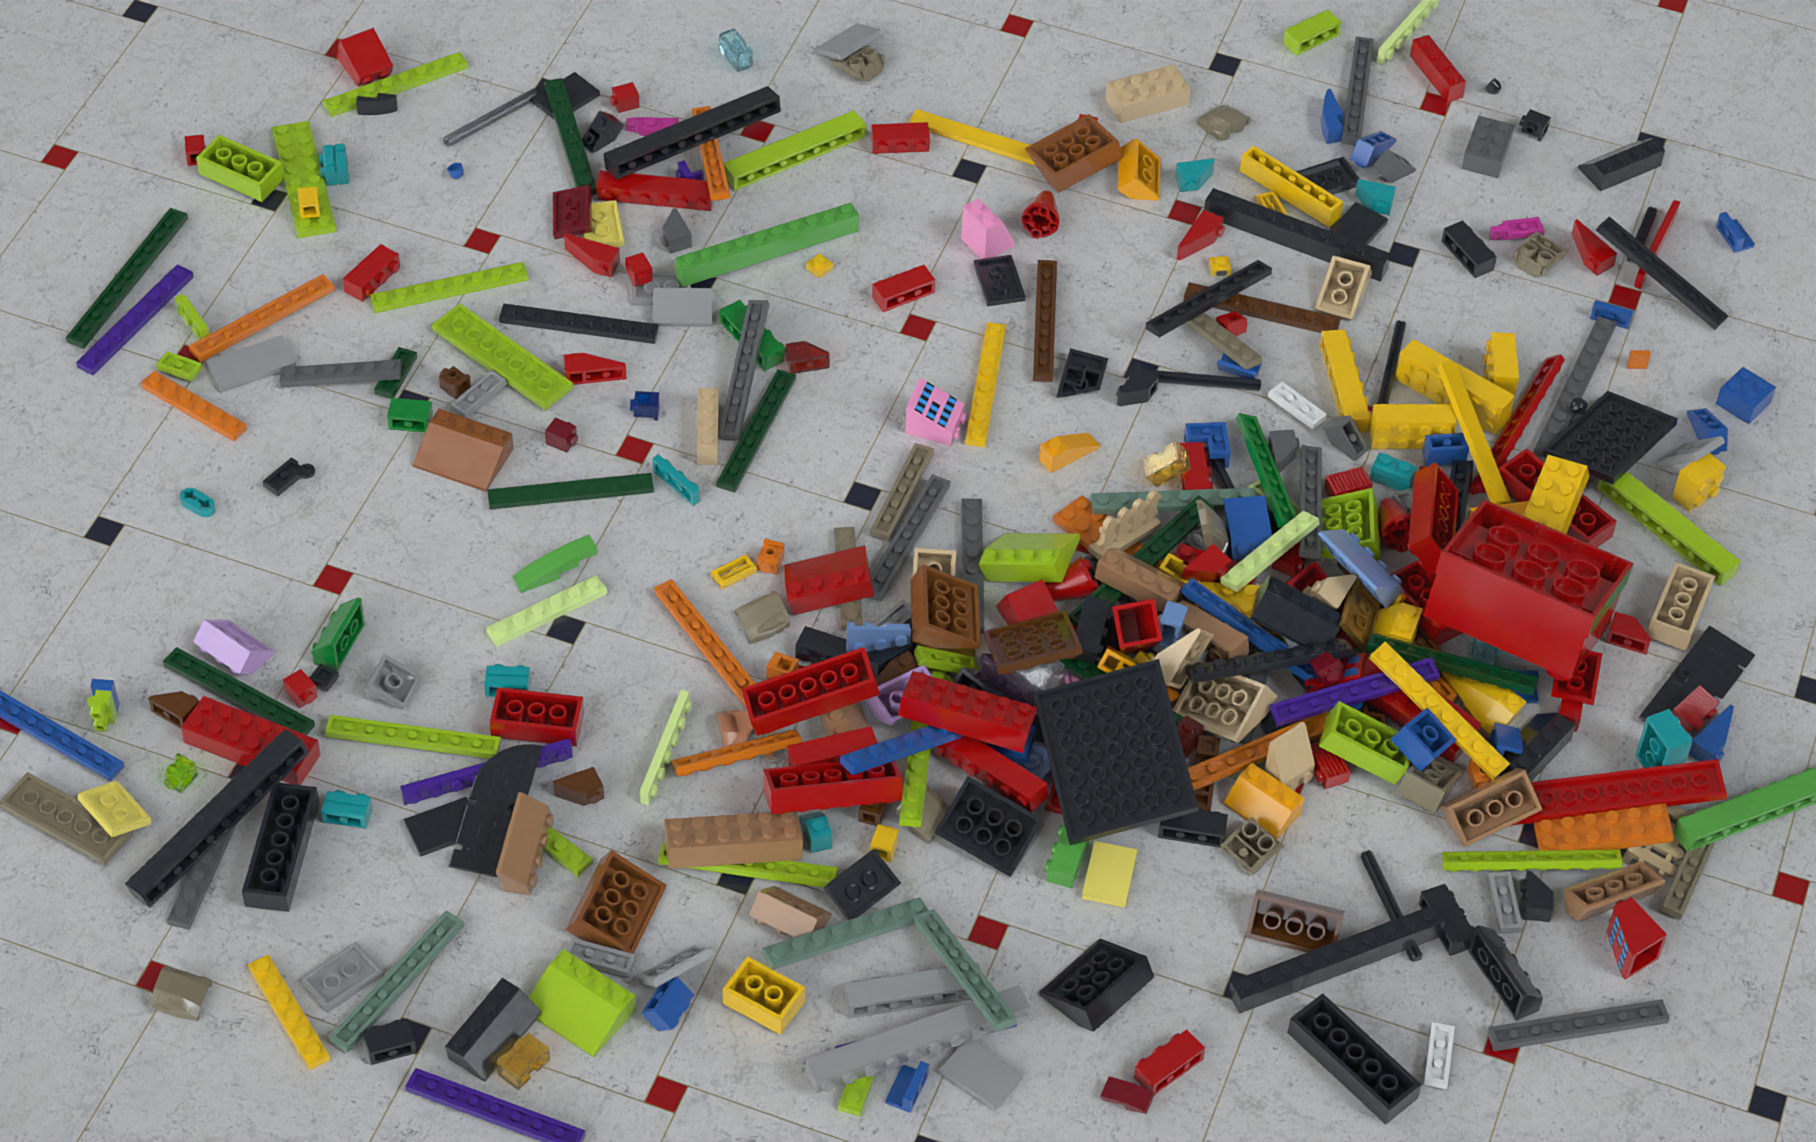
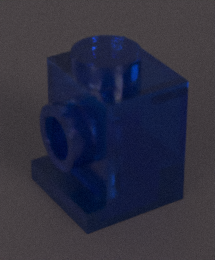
(646, 404)

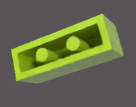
(1312, 32)

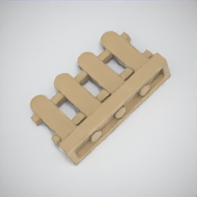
(1128, 526)
(1668, 849)

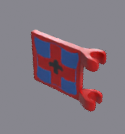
(1352, 670)

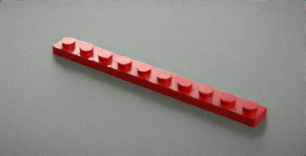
(1521, 415)

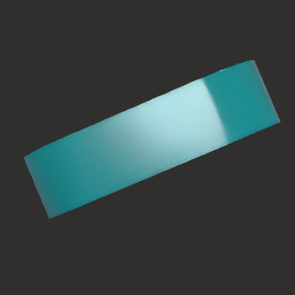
(195, 505)

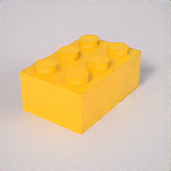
(1501, 361)
(764, 995)

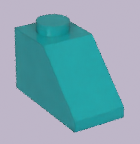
(1193, 174)
(1376, 196)
(816, 831)

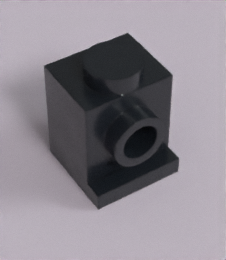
(1535, 124)

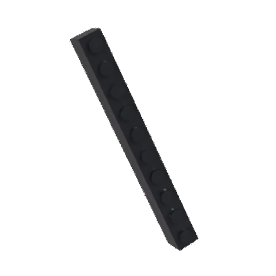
(692, 132)
(1294, 232)
(217, 818)
(1336, 958)

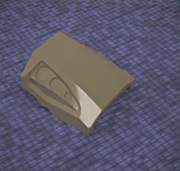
(862, 64)
(1223, 121)
(1538, 255)
(1212, 527)
(763, 617)
(933, 813)
(1251, 846)
(180, 993)

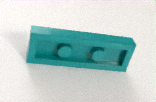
(676, 479)

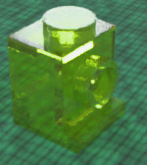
(180, 773)

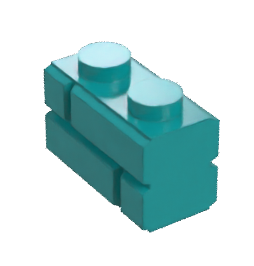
(335, 164)
(1393, 472)
(506, 677)
(346, 809)

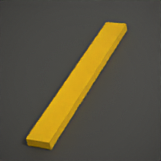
(973, 136)
(1473, 433)

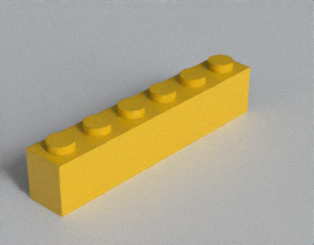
(1291, 186)
(1345, 377)

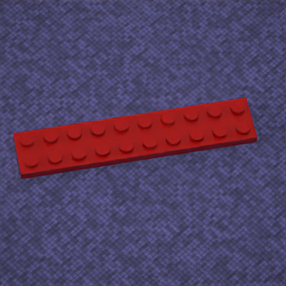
(1628, 789)

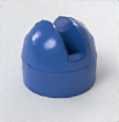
(455, 170)

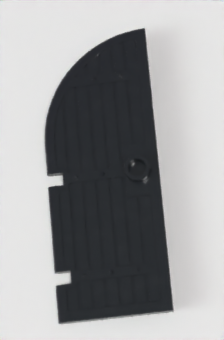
(1709, 663)
(487, 821)

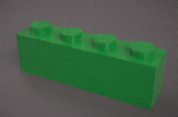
(770, 352)

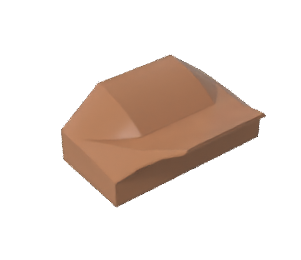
(733, 726)

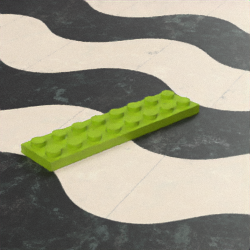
(302, 170)
(503, 356)

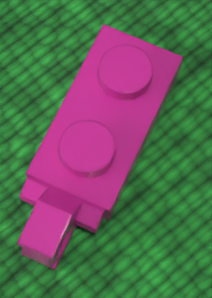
(648, 125)
(1516, 229)

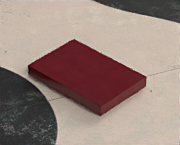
(572, 211)

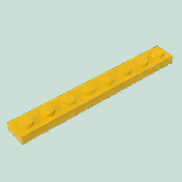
(985, 385)
(1425, 696)

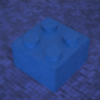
(1745, 395)
(1423, 739)

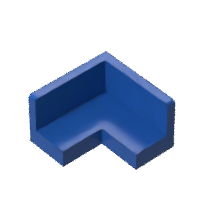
(1214, 435)

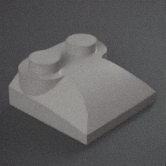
(392, 682)

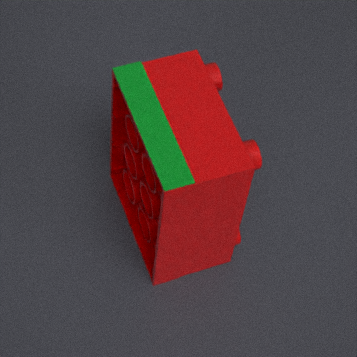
(1526, 589)

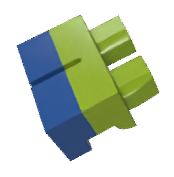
(103, 703)

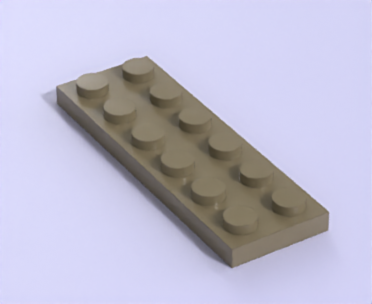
(61, 818)

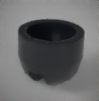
(1494, 86)
(1578, 406)

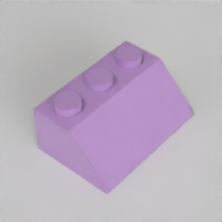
(232, 646)
(887, 705)

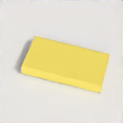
(606, 224)
(114, 808)
(1109, 874)

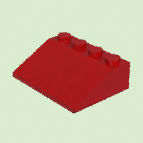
(828, 580)

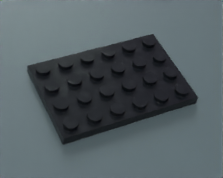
(1611, 436)

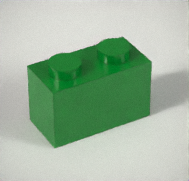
(409, 415)

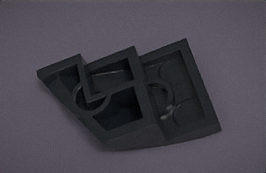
(1081, 373)

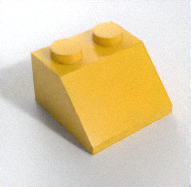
(1399, 622)

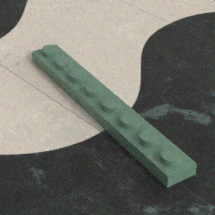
(1170, 501)
(843, 934)
(965, 970)
(396, 981)

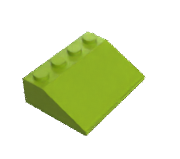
(1354, 513)
(1028, 557)
(581, 1003)

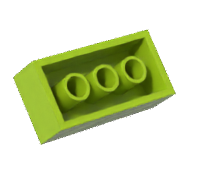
(240, 168)
(1363, 742)

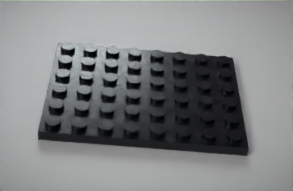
(1115, 752)

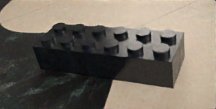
(280, 847)
(1354, 1058)

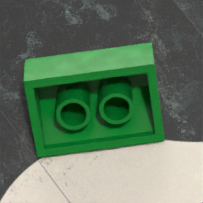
(339, 634)

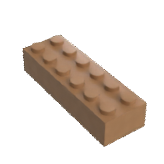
(732, 839)

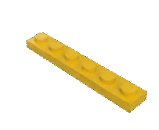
(289, 1012)

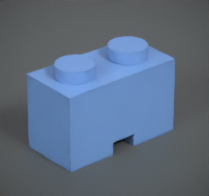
(1172, 623)

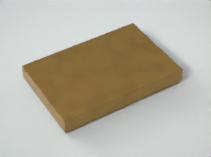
(1359, 614)

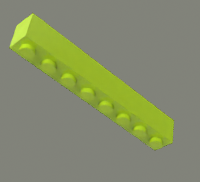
(794, 150)
(1672, 527)

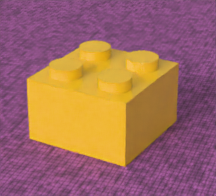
(1699, 482)

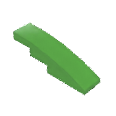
(549, 566)

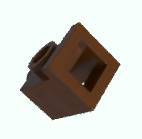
(451, 380)
(872, 814)

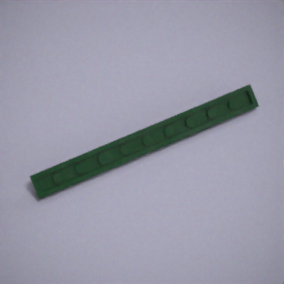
(126, 278)
(1153, 550)

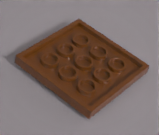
(1032, 642)

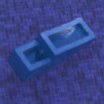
(1331, 119)

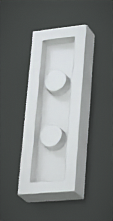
(1297, 405)
(1439, 1055)

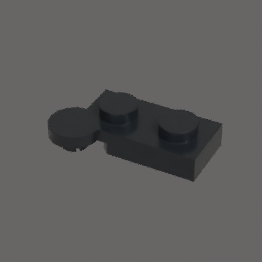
(287, 475)

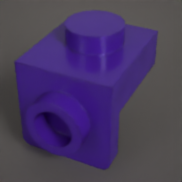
(684, 172)

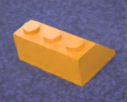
(1139, 172)
(1264, 799)

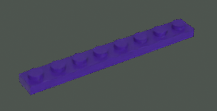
(134, 320)
(1347, 693)
(464, 778)
(492, 1108)

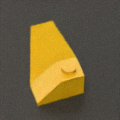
(1486, 701)

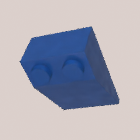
(1246, 525)

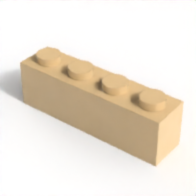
(707, 426)

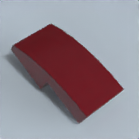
(1127, 1094)

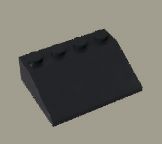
(989, 826)
(1098, 983)

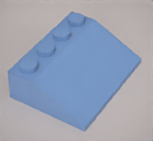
(1360, 562)

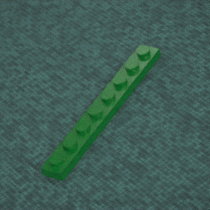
(1266, 469)

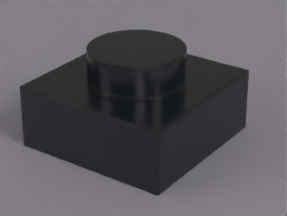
(324, 677)

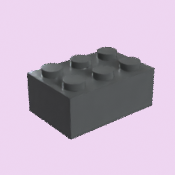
(1488, 146)

